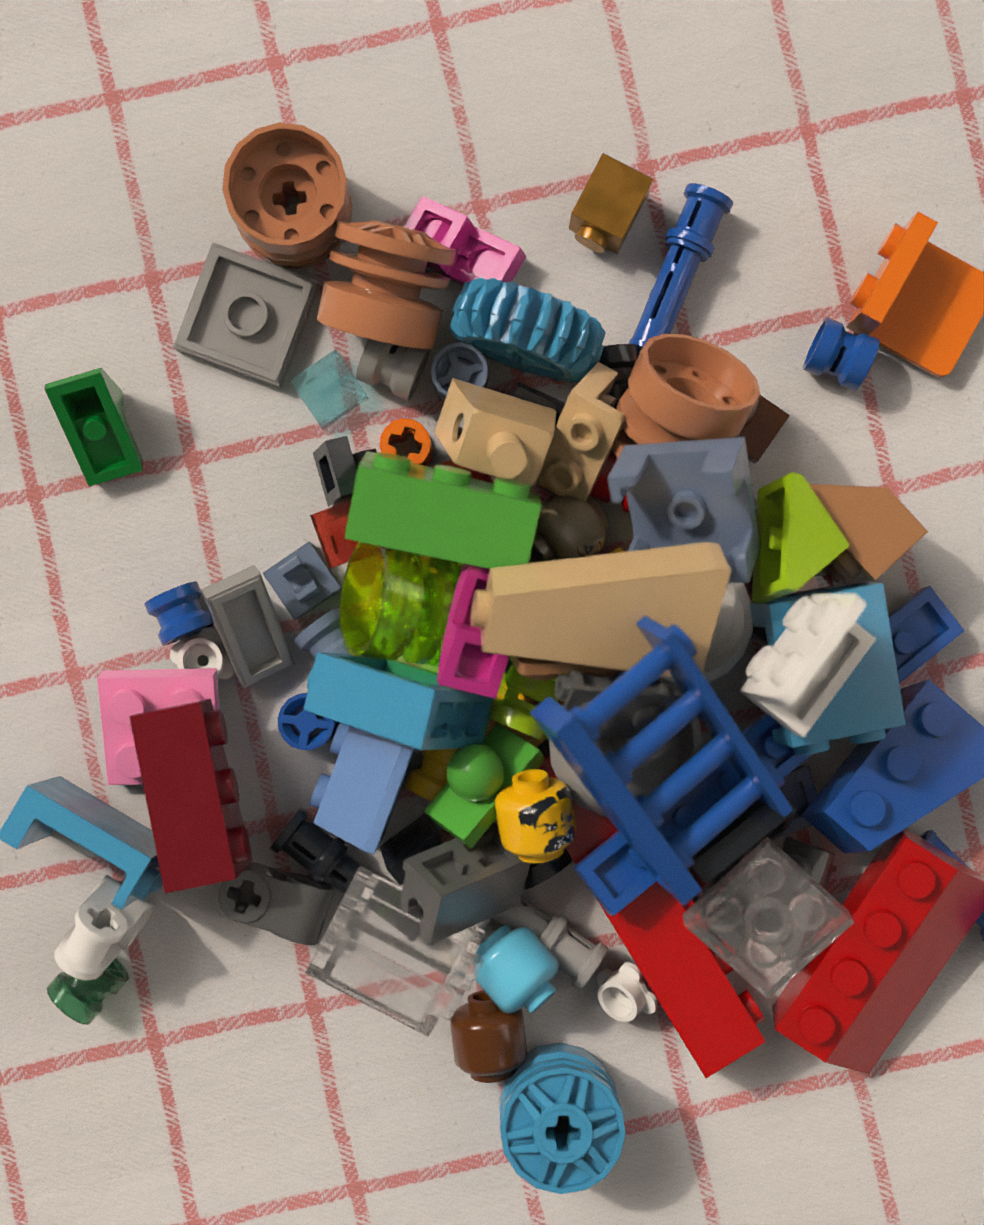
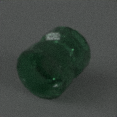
(83, 998)

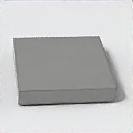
(246, 315)

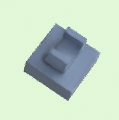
(302, 581)

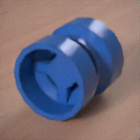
(852, 359)

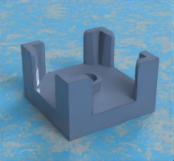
(689, 497)

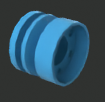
(556, 1083)

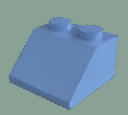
(362, 787)

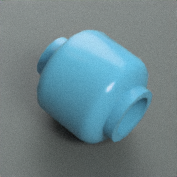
(517, 969)

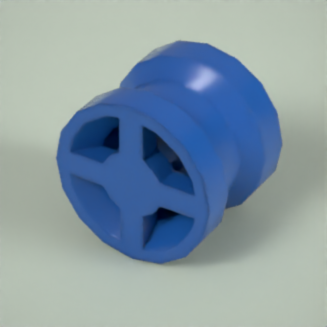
(179, 613)
(297, 723)

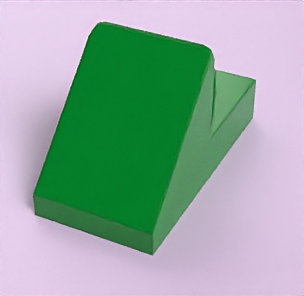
(95, 425)

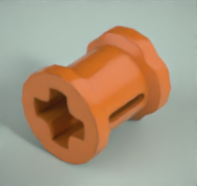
(398, 431)

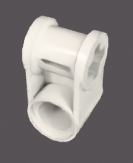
(100, 932)

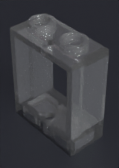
(379, 981)

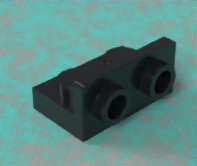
(737, 842)

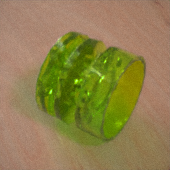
(396, 604)

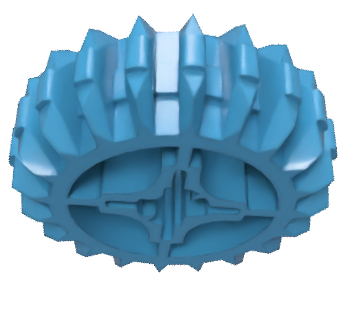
(527, 329)

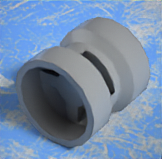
(393, 366)

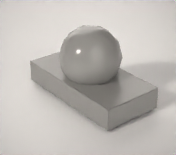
(248, 626)

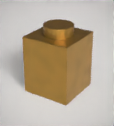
(609, 205)

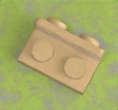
(583, 436)

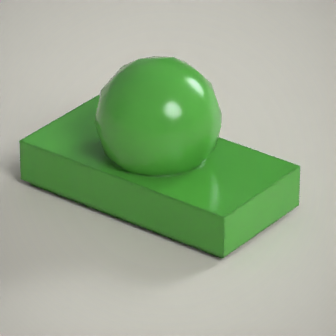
(475, 778)

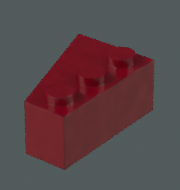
(191, 795)

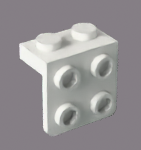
(808, 660)

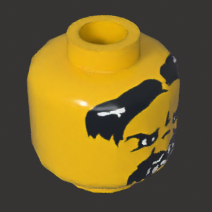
(535, 816)

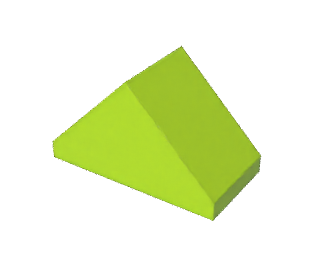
(794, 538)

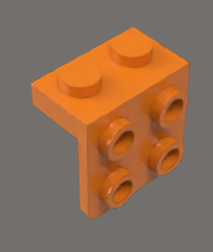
(920, 299)

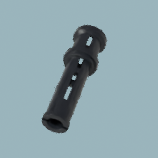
(317, 852)

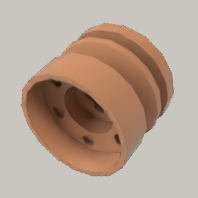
(279, 165)
(386, 284)
(685, 393)

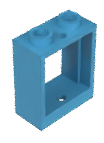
(395, 702)

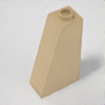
(590, 604)

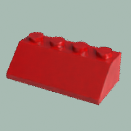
(863, 987)

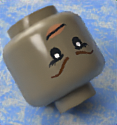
(568, 529)

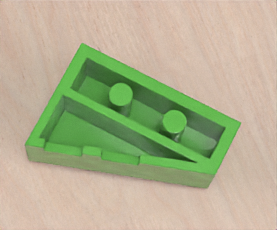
(442, 512)

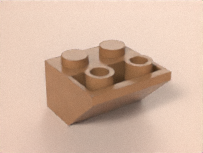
(873, 525)

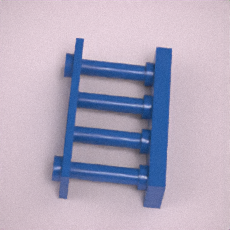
(608, 774)

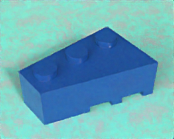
(903, 776)

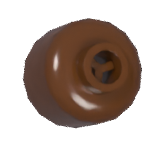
(487, 1040)

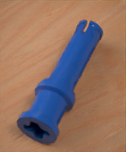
(688, 246)

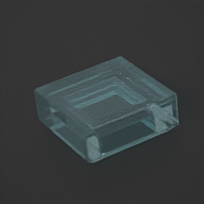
(329, 389)

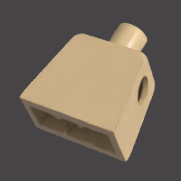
(498, 434)

